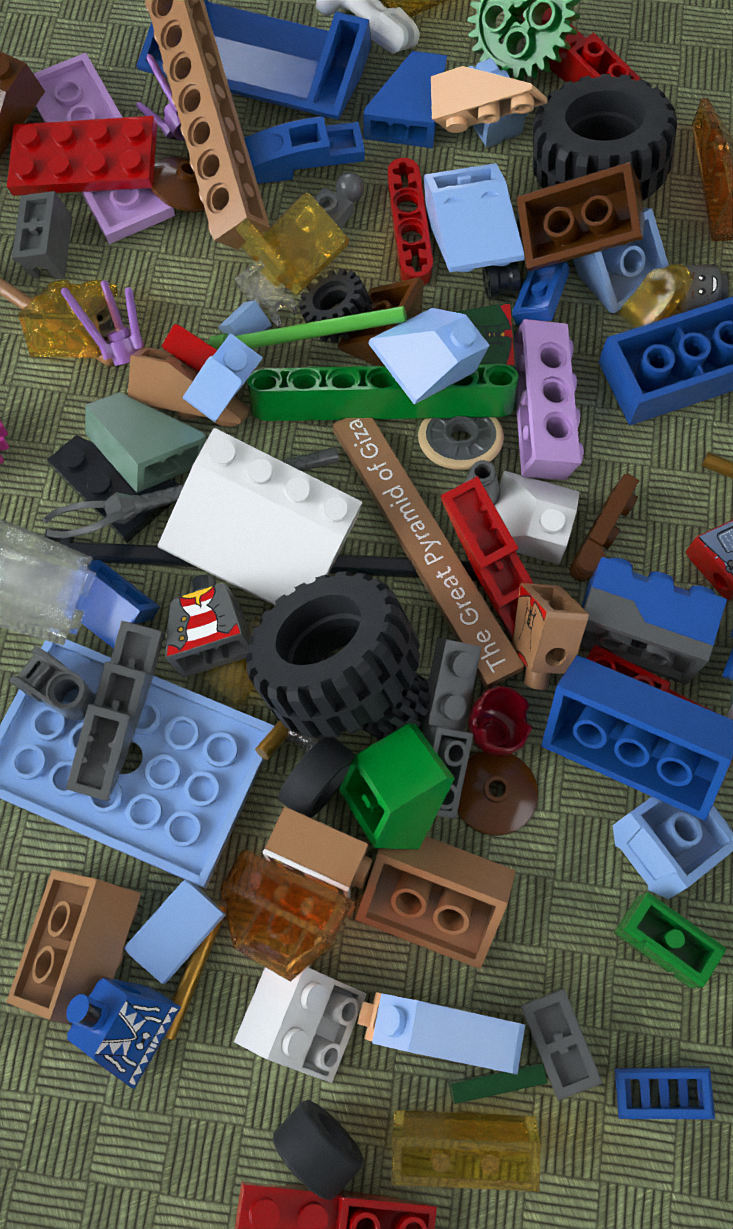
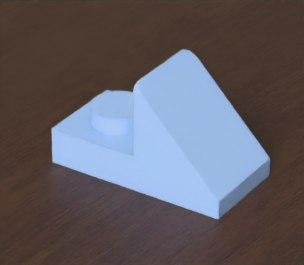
(222, 377)

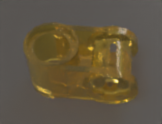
(657, 295)

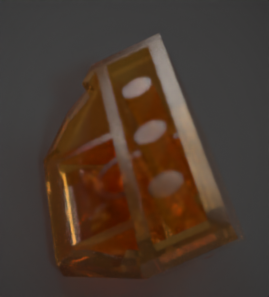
(281, 915)

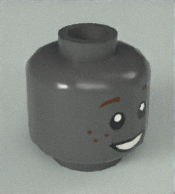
(706, 287)

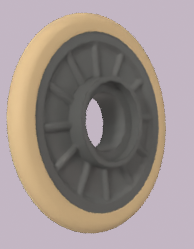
(447, 452)

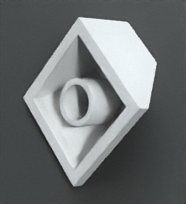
(537, 515)

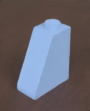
(448, 1033)

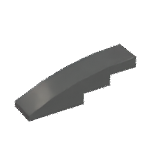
(116, 711)

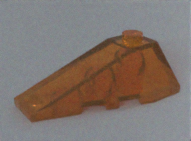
(715, 162)

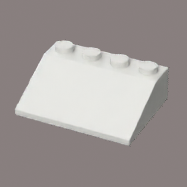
(257, 520)

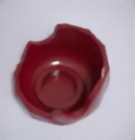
(499, 721)

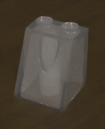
(41, 584)

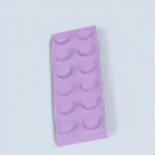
(78, 93)

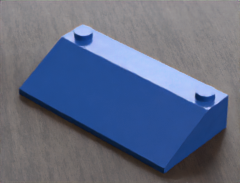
(285, 59)

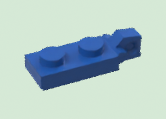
(541, 293)

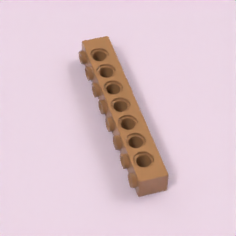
(207, 118)

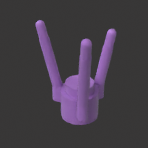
(172, 124)
(121, 341)

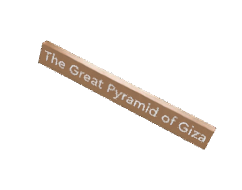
(427, 548)

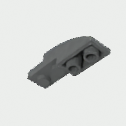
(443, 726)

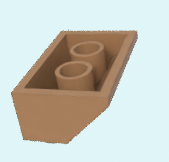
(438, 899)
(72, 943)

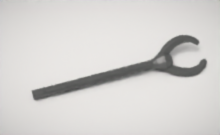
(123, 507)

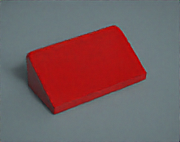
(187, 347)

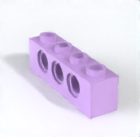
(546, 374)

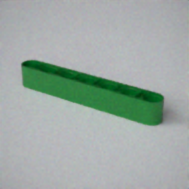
(375, 394)

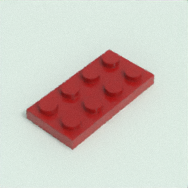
(82, 155)

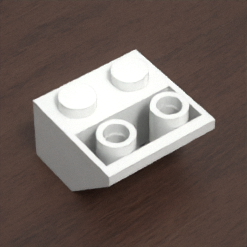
(301, 1021)

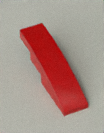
(488, 548)

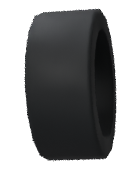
(316, 777)

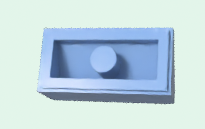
(174, 931)

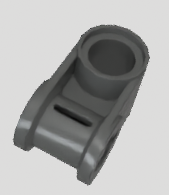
(49, 681)

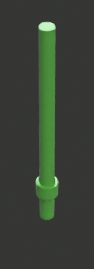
(317, 328)

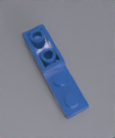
(301, 146)

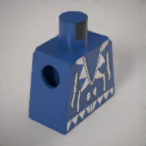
(121, 1026)

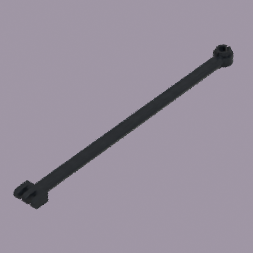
(153, 555)

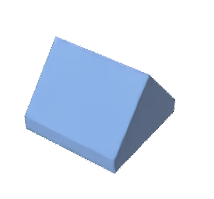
(246, 320)

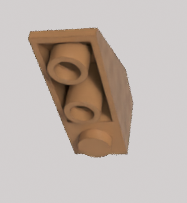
(162, 381)

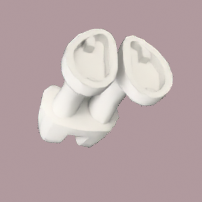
(388, 26)

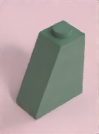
(141, 440)

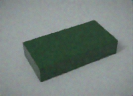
(496, 1083)

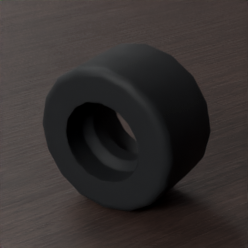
(318, 1150)

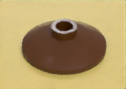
(177, 184)
(497, 814)

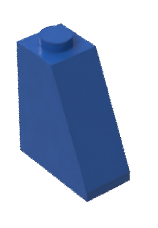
(404, 104)

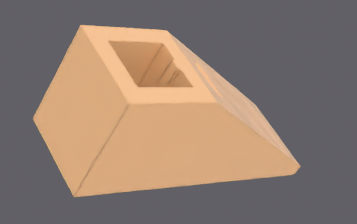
(475, 97)

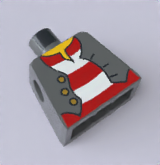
(205, 628)

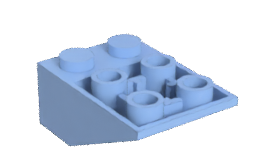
(472, 218)

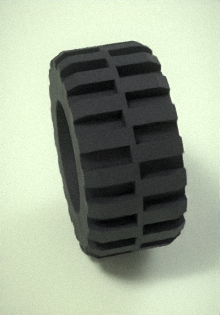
(602, 126)
(353, 683)

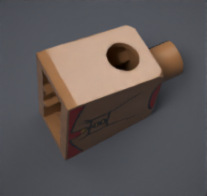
(547, 632)

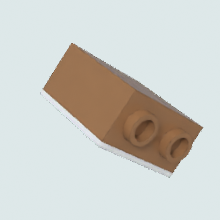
(318, 853)

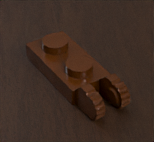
(603, 530)

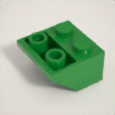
(397, 789)

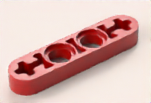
(409, 221)

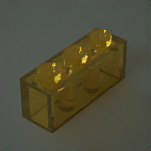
(465, 1150)

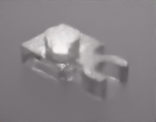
(259, 288)

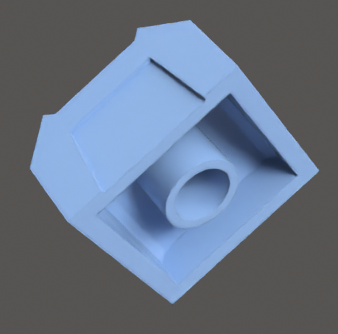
(671, 845)

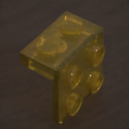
(295, 245)
(54, 328)

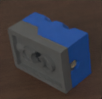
(651, 620)

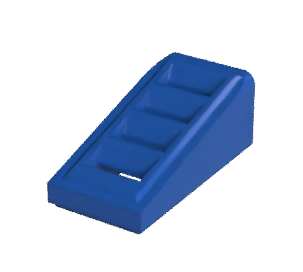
(704, 1110)

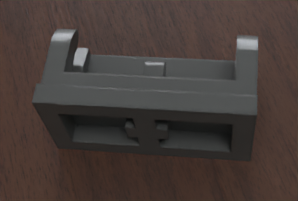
(42, 234)
(561, 1044)

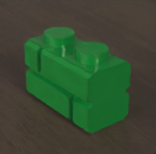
(670, 941)

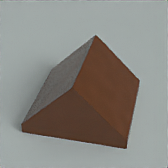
(403, 293)

